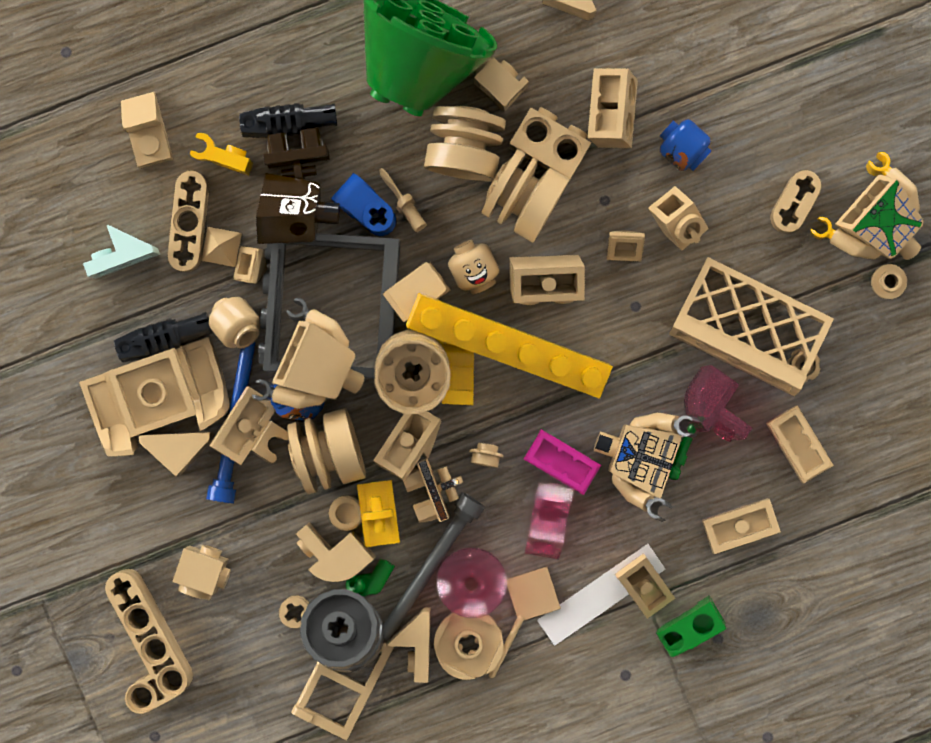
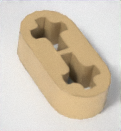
(803, 205)

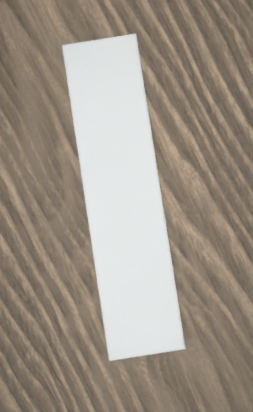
(592, 600)

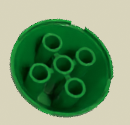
(420, 51)

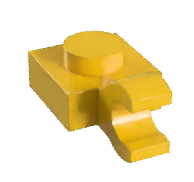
(231, 158)

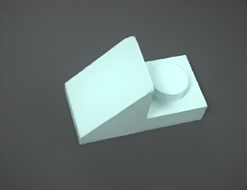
(128, 252)

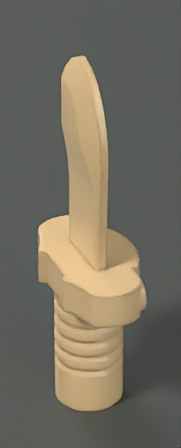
(405, 204)

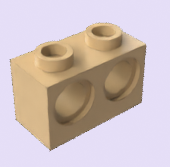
(612, 108)
(546, 150)

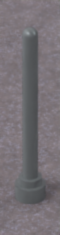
(465, 512)

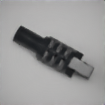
(285, 119)
(160, 337)

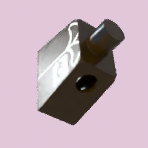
(291, 210)

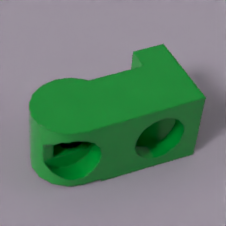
(691, 628)

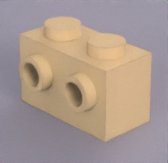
(547, 279)

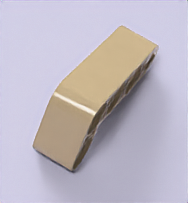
(142, 636)

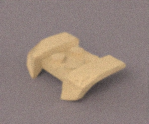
(156, 394)

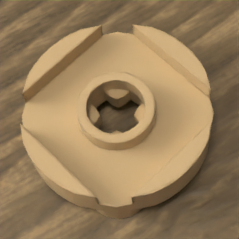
(475, 662)

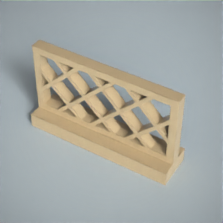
(743, 355)

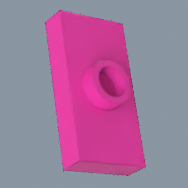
(562, 462)

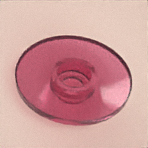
(473, 564)

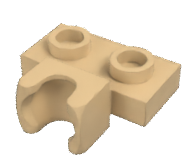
(248, 430)

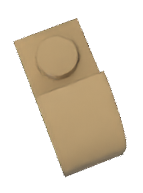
(334, 563)

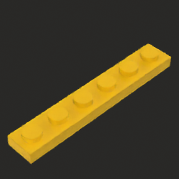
(508, 345)

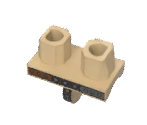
(435, 506)

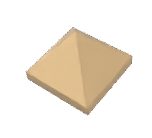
(625, 245)
(221, 247)
(250, 265)

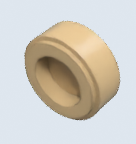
(345, 512)

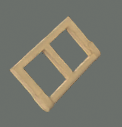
(325, 723)

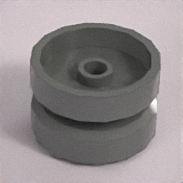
(322, 625)

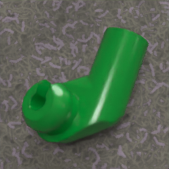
(373, 582)

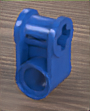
(362, 202)

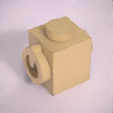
(678, 218)
(201, 572)

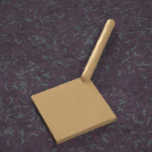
(531, 597)

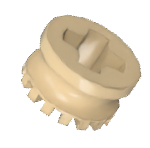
(284, 609)

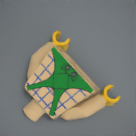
(881, 217)

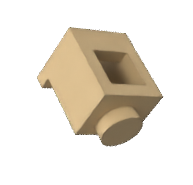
(500, 82)

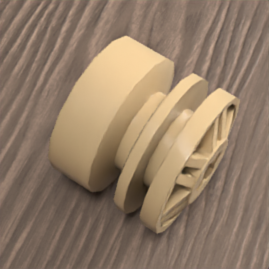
(465, 137)
(524, 195)
(407, 391)
(326, 451)

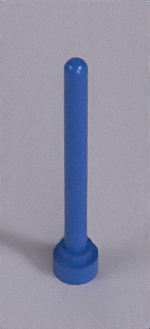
(222, 487)

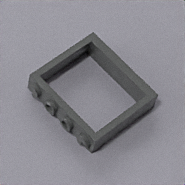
(274, 282)

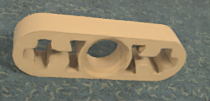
(178, 210)

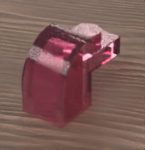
(707, 401)
(548, 520)

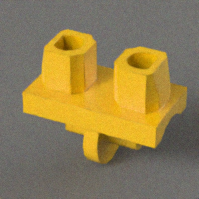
(378, 513)

